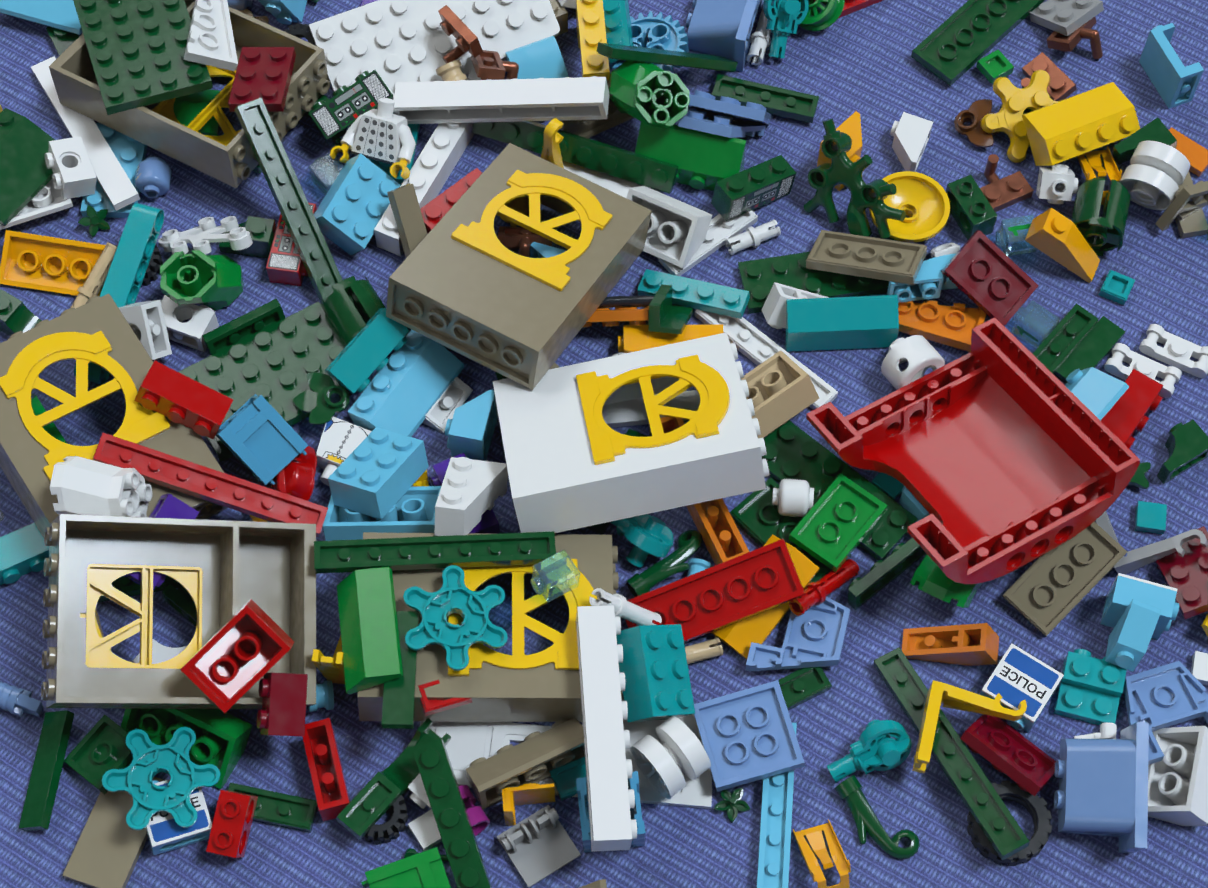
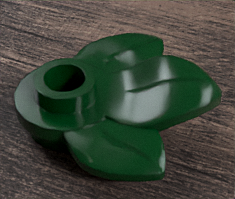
(318, 397)

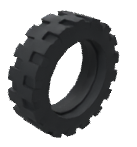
(1040, 817)

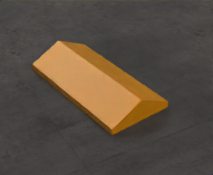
(47, 262)
(758, 627)

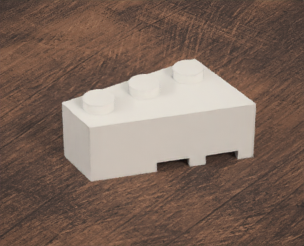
(467, 493)

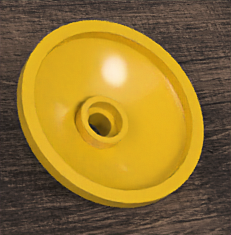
(922, 201)

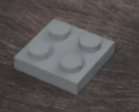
(1065, 15)

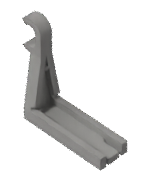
(1147, 554)

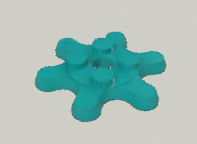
(455, 598)
(146, 763)

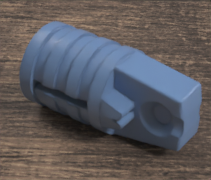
(18, 701)

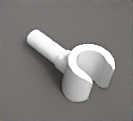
(1107, 731)

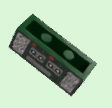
(340, 112)
(753, 187)

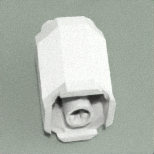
(98, 489)

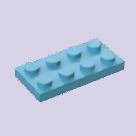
(129, 154)

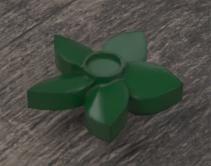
(95, 220)
(732, 803)

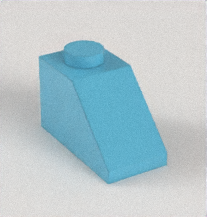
(1132, 635)

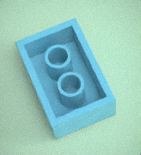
(355, 204)
(378, 473)

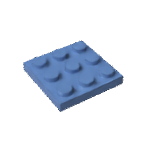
(730, 106)
(748, 735)

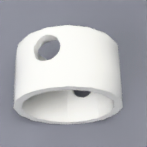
(920, 357)

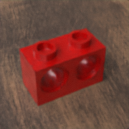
(232, 824)

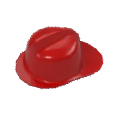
(298, 476)

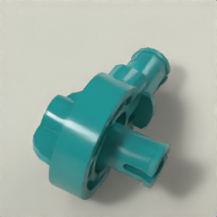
(783, 20)
(647, 535)
(874, 750)

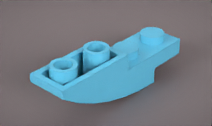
(927, 283)

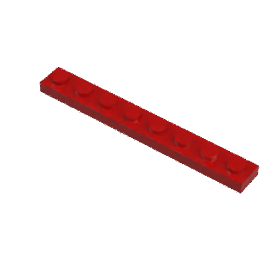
(209, 483)

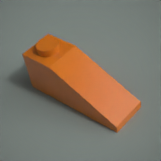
(952, 644)

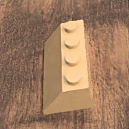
(778, 391)

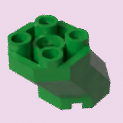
(649, 93)
(201, 279)
(934, 582)

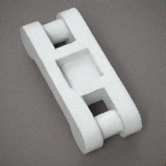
(1176, 351)
(1144, 365)

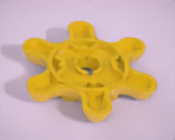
(1014, 103)

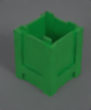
(415, 871)

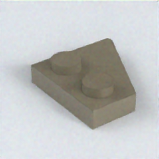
(1186, 201)

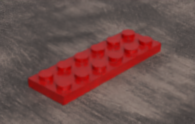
(726, 592)

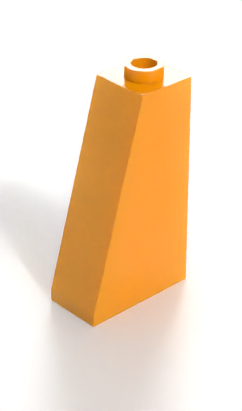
(639, 338)

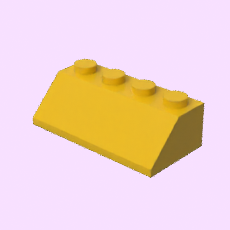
(1080, 124)

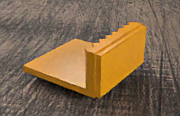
(523, 795)

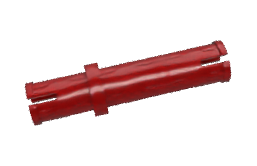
(817, 591)

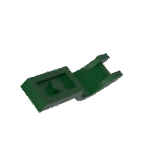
(386, 786)

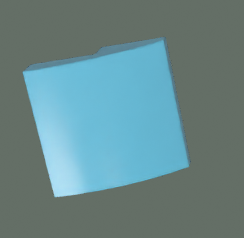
(539, 60)

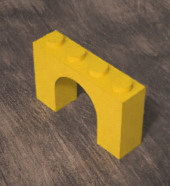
(590, 31)

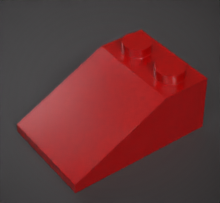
(237, 656)

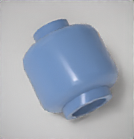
(153, 177)

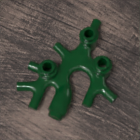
(849, 173)

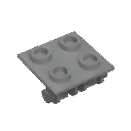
(538, 845)

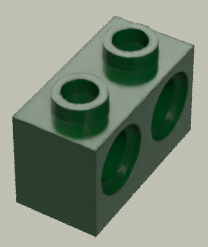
(970, 207)

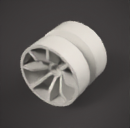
(1155, 174)
(670, 757)

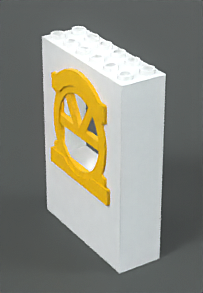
(581, 473)

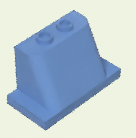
(722, 28)
(1105, 787)

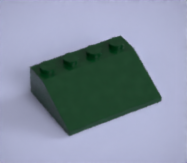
(21, 163)

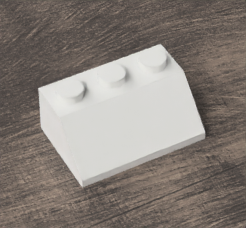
(674, 226)
(1181, 779)

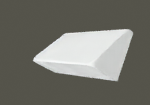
(446, 405)

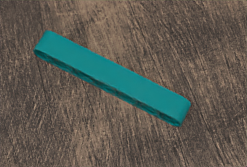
(129, 265)

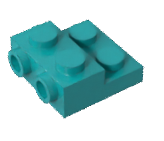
(1089, 688)

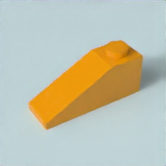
(1063, 243)

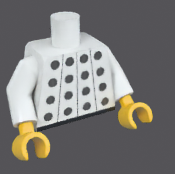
(380, 137)

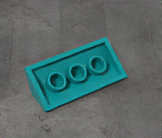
(841, 323)

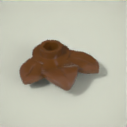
(974, 132)

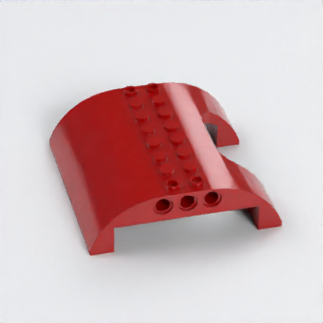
(990, 453)

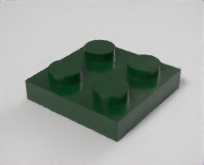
(100, 751)

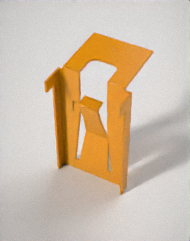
(1094, 162)
(817, 843)

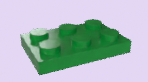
(838, 522)

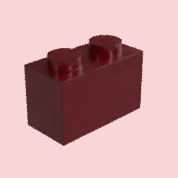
(282, 704)

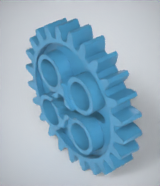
(662, 35)

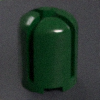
(1111, 224)
(351, 306)

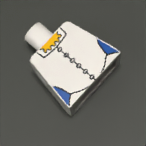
(336, 444)

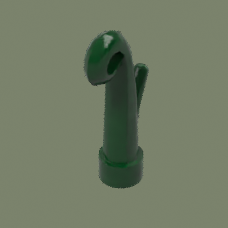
(674, 563)
(866, 820)

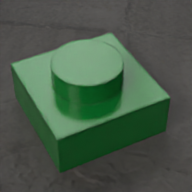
(995, 66)

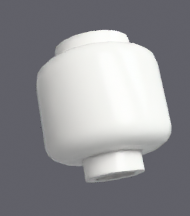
(793, 497)

